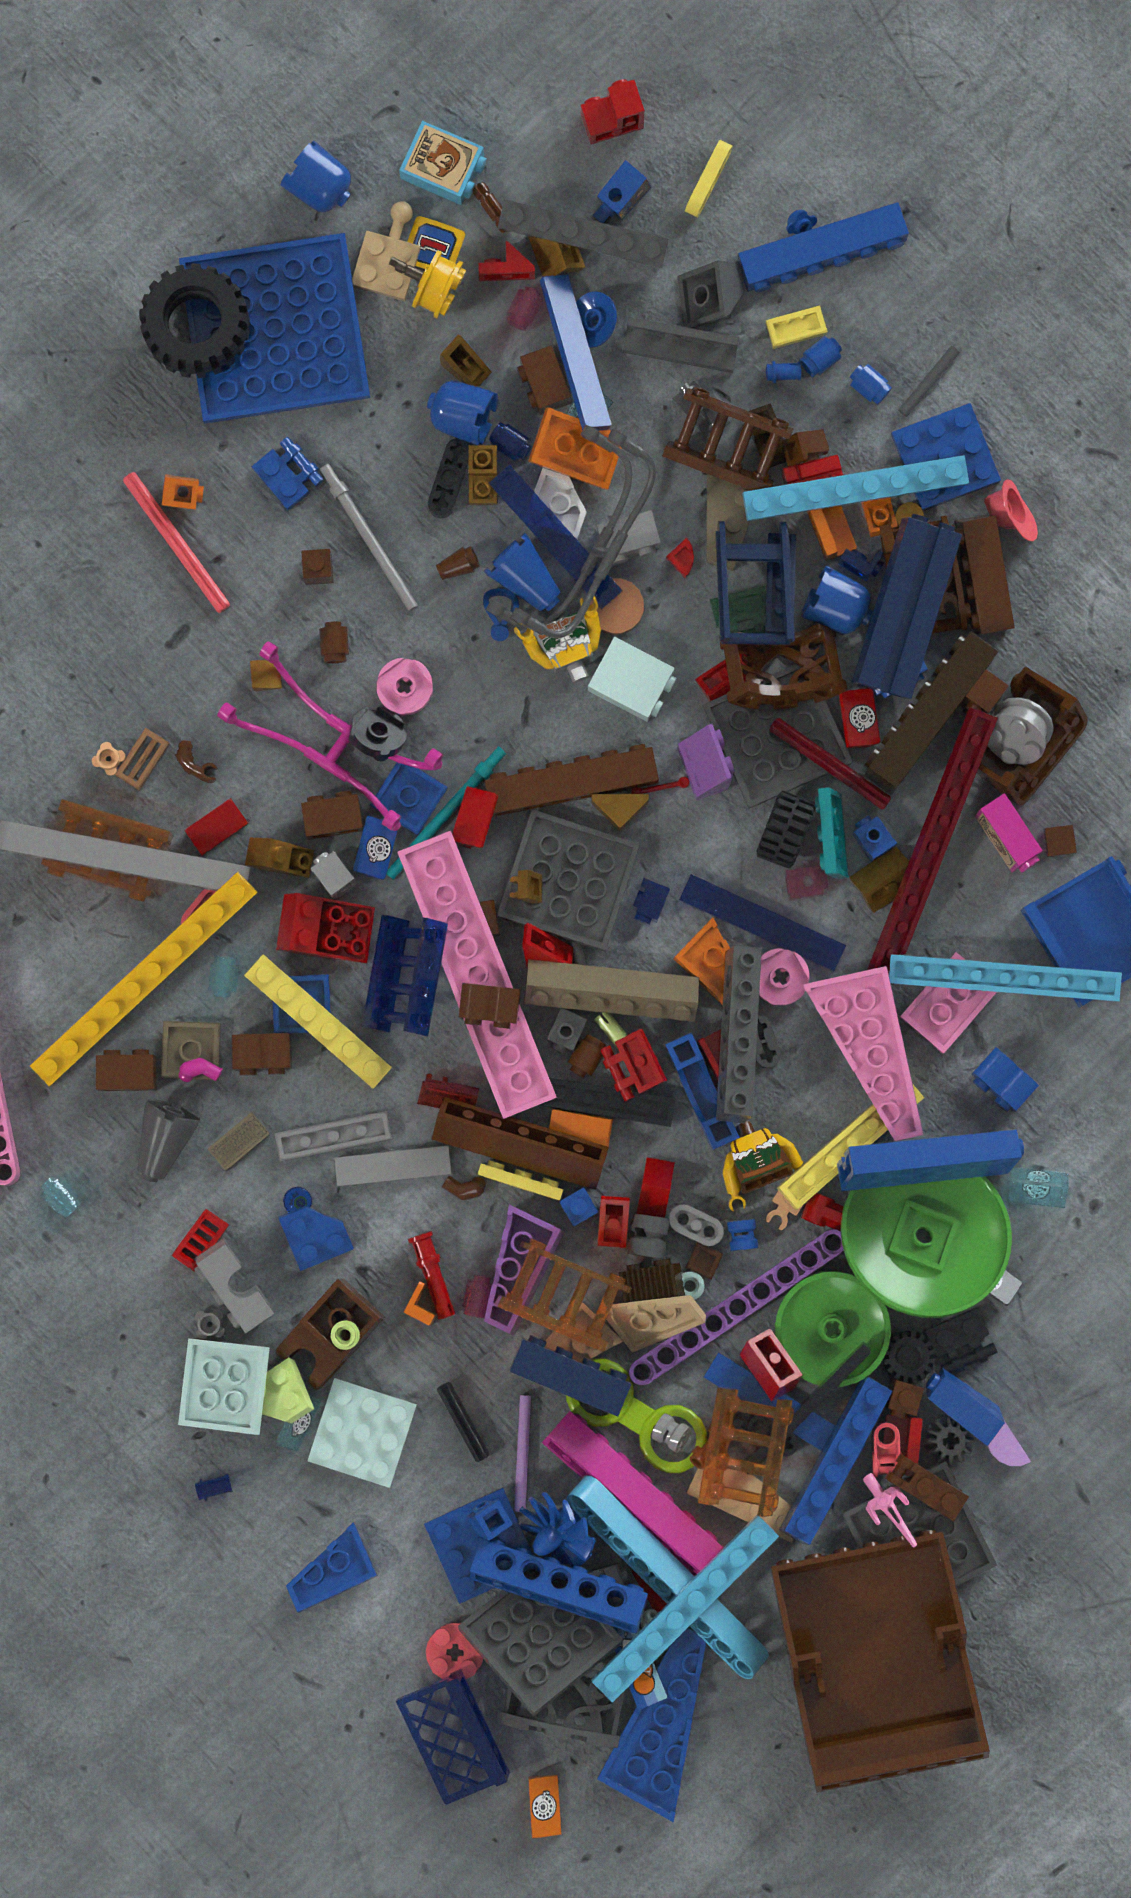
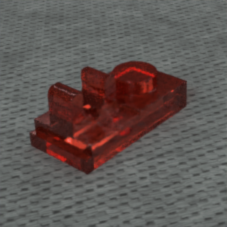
(434, 1091)

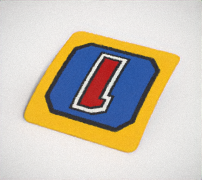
(435, 236)

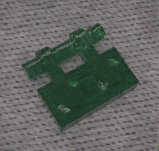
(744, 607)

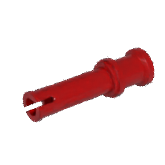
(428, 1262)

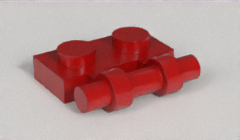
(640, 1062)

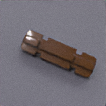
(488, 202)

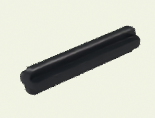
(463, 1421)

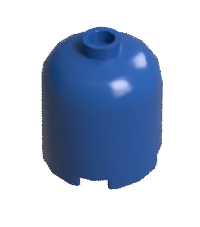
(318, 179)
(462, 411)
(838, 602)

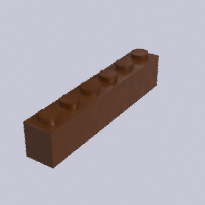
(573, 781)
(519, 1143)

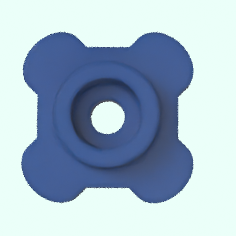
(800, 222)

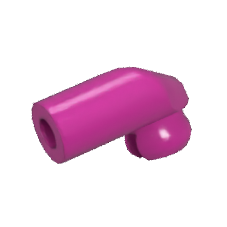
(199, 1066)

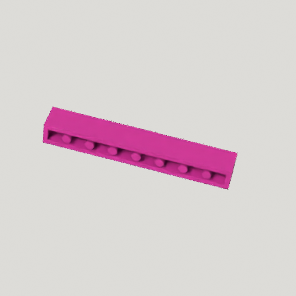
(655, 1510)

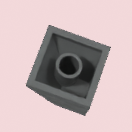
(709, 292)

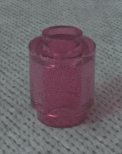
(524, 308)
(476, 1296)

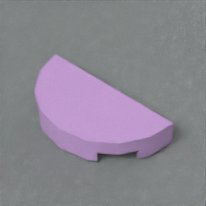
(1007, 1448)

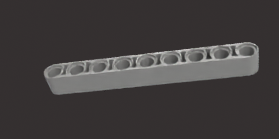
(117, 856)

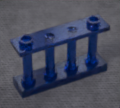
(386, 972)

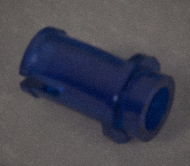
(213, 1487)

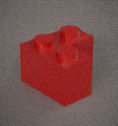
(615, 114)

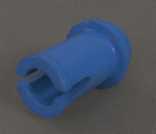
(783, 371)

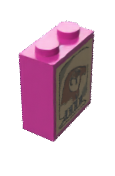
(1009, 834)

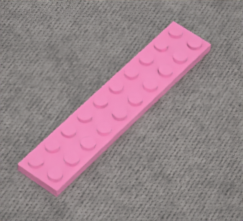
(473, 958)

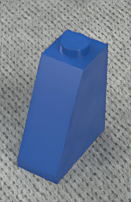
(965, 1405)

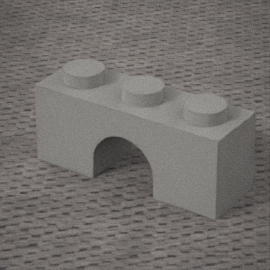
(246, 1307)

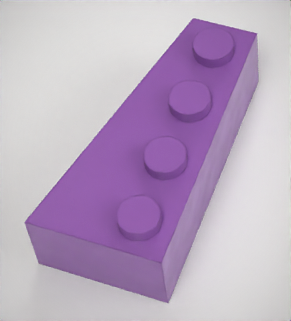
(519, 1227)

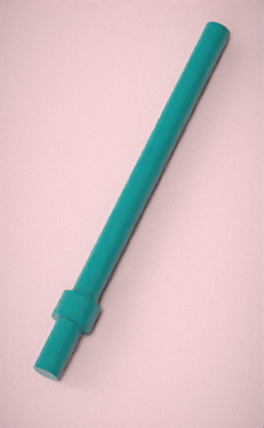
(482, 771)

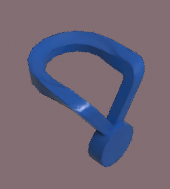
(500, 630)

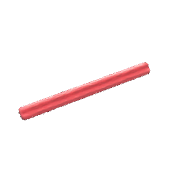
(176, 542)

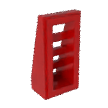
(192, 1234)

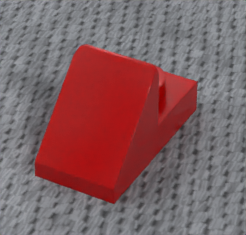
(515, 268)
(544, 947)
(613, 1221)

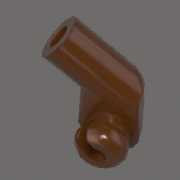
(465, 1190)

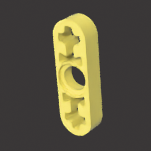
(708, 178)

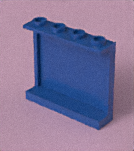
(1087, 921)

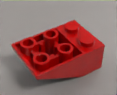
(325, 928)

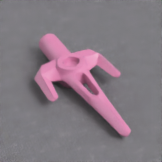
(884, 1501)

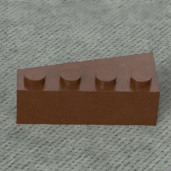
(985, 574)

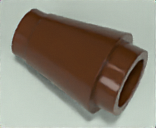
(458, 563)

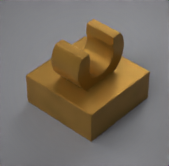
(528, 886)

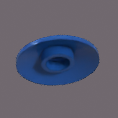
(594, 307)

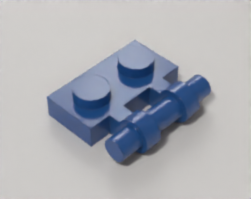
(280, 478)

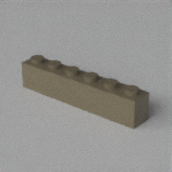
(611, 990)

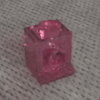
(797, 890)

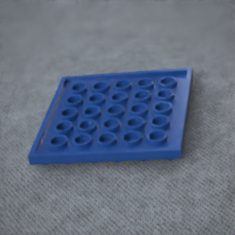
(301, 329)

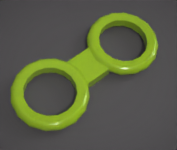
(641, 1420)

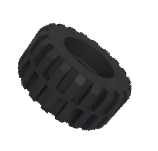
(184, 286)

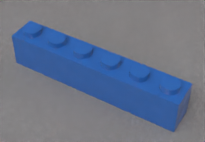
(823, 247)
(835, 1460)

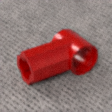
(823, 1212)

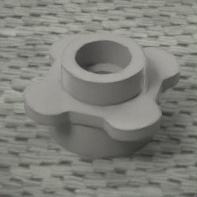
(203, 1318)

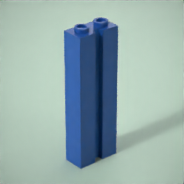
(929, 1160)

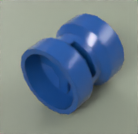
(742, 1242)

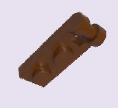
(928, 1487)

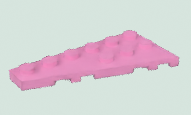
(868, 1032)

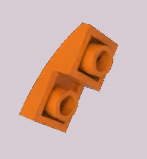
(878, 513)
(583, 1126)

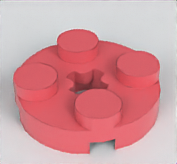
(442, 1663)

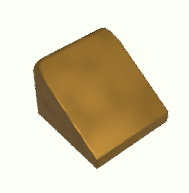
(264, 676)

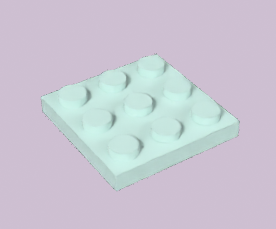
(223, 1386)
(362, 1432)

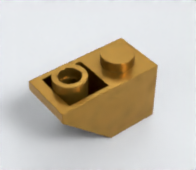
(279, 857)

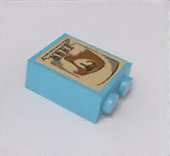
(442, 163)

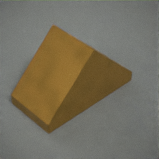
(464, 363)
(619, 807)

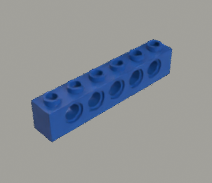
(568, 1598)

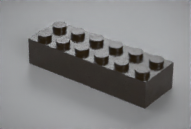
(934, 707)

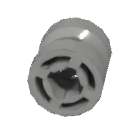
(670, 1432)

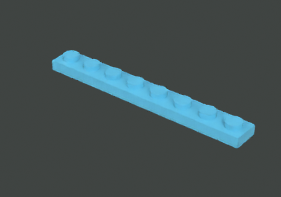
(855, 488)
(1005, 977)
(684, 1608)

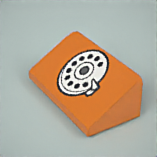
(544, 1806)

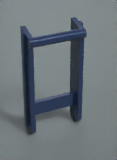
(757, 553)

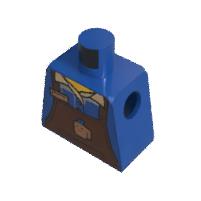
(626, 183)

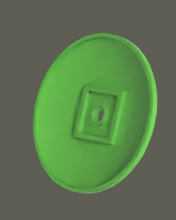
(935, 1278)

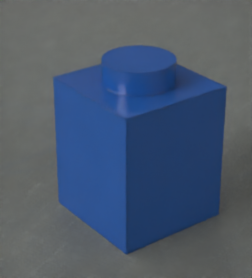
(578, 1207)

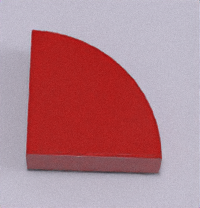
(682, 557)

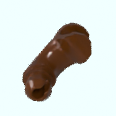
(185, 759)

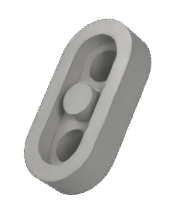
(696, 1225)

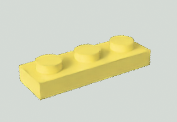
(520, 1180)

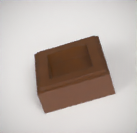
(1060, 840)
(704, 1260)

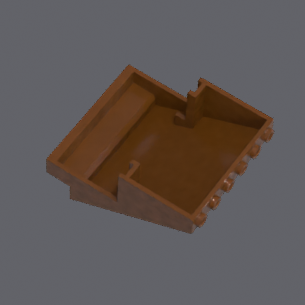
(879, 1661)

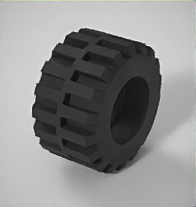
(786, 829)

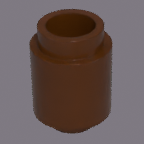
(334, 642)
(586, 1056)

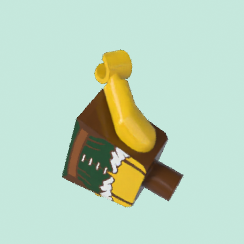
(757, 1161)

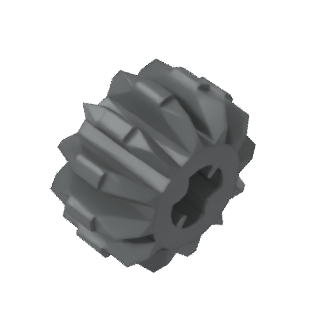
(955, 1448)

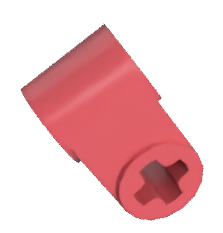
(884, 1452)

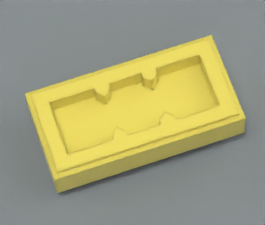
(796, 327)

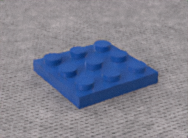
(944, 437)
(458, 1543)

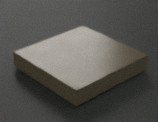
(187, 1042)

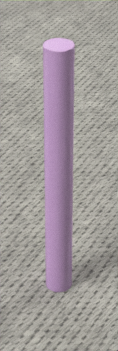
(522, 1452)

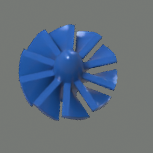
(559, 1532)

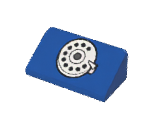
(374, 849)

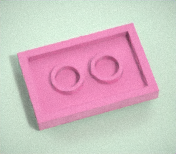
(944, 1013)

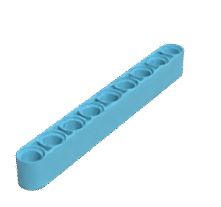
(665, 1574)

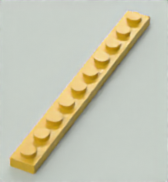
(143, 978)

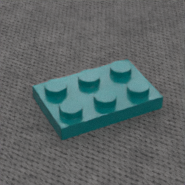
(832, 833)

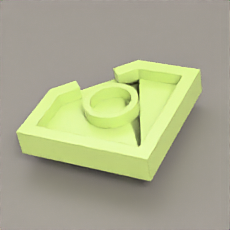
(286, 1393)

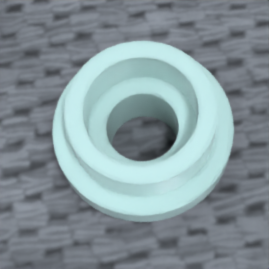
(697, 1279)

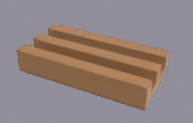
(152, 764)

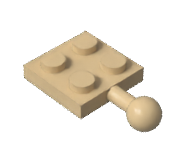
(373, 266)

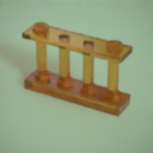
(127, 830)
(540, 1311)
(718, 1459)

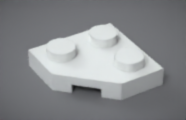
(561, 498)

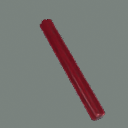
(830, 763)

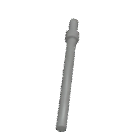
(340, 491)

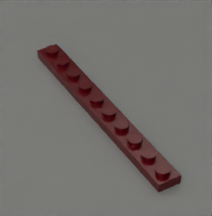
(934, 837)

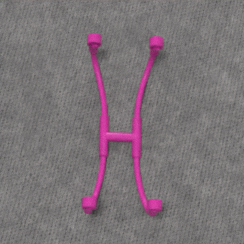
(391, 818)

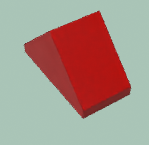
(655, 1187)

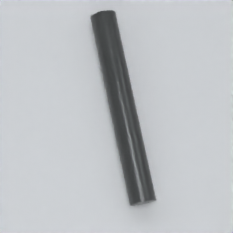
(928, 381)

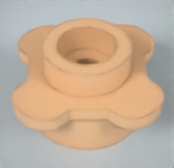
(109, 766)

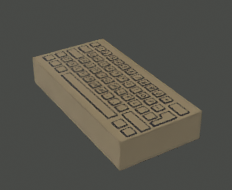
(238, 1141)

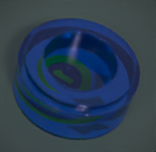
(297, 1198)

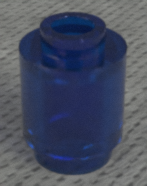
(510, 442)

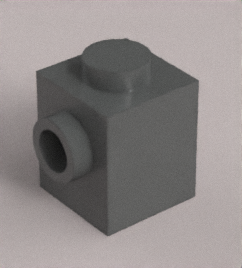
(566, 1031)

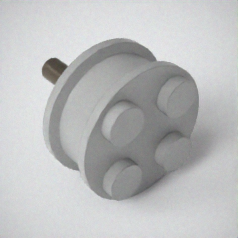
(1020, 730)

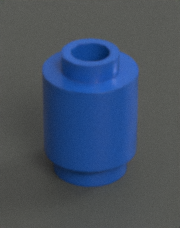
(821, 356)
(870, 383)

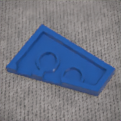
(333, 1571)

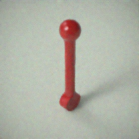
(683, 783)

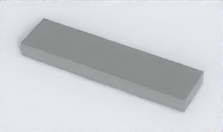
(333, 1136)
(393, 1166)

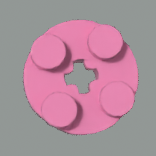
(404, 670)
(787, 962)

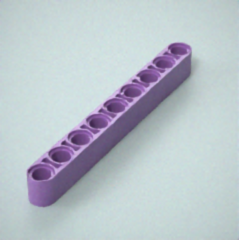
(751, 1303)

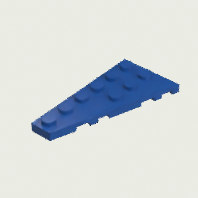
(656, 1738)

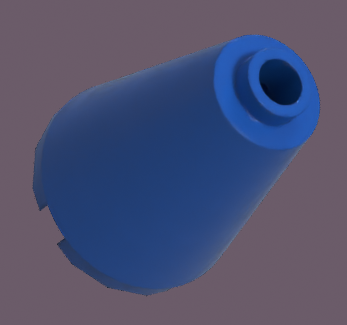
(525, 574)

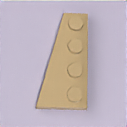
(744, 1510)

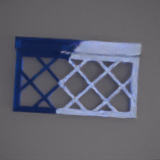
(477, 1730)

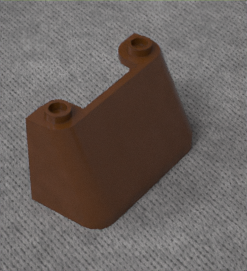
(1069, 722)

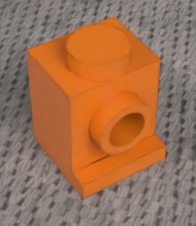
(171, 497)

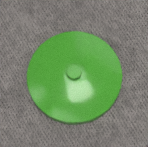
(827, 1320)

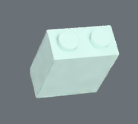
(632, 680)

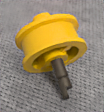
(434, 282)

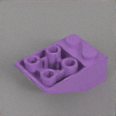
(705, 763)

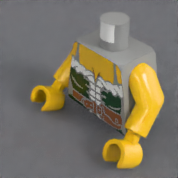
(569, 651)

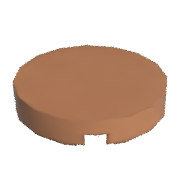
(624, 611)

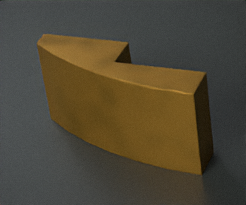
(482, 471)

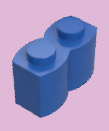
(1004, 1080)

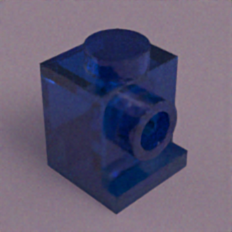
(650, 901)

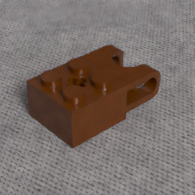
(316, 1326)

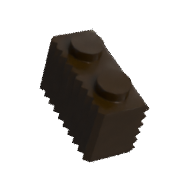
(654, 1282)

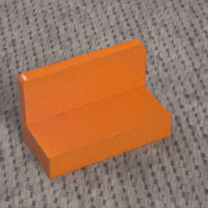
(832, 531)
(416, 1311)

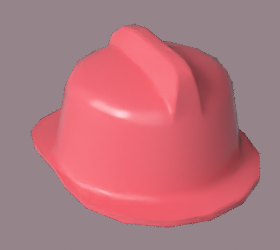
(1012, 511)

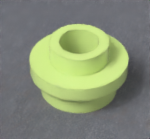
(336, 1335)

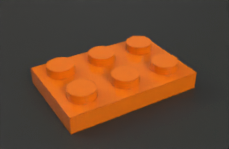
(568, 453)

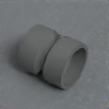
(648, 1236)

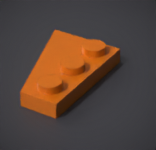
(706, 959)

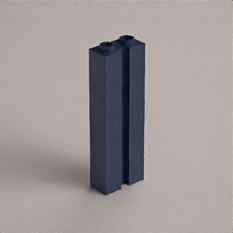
(907, 606)

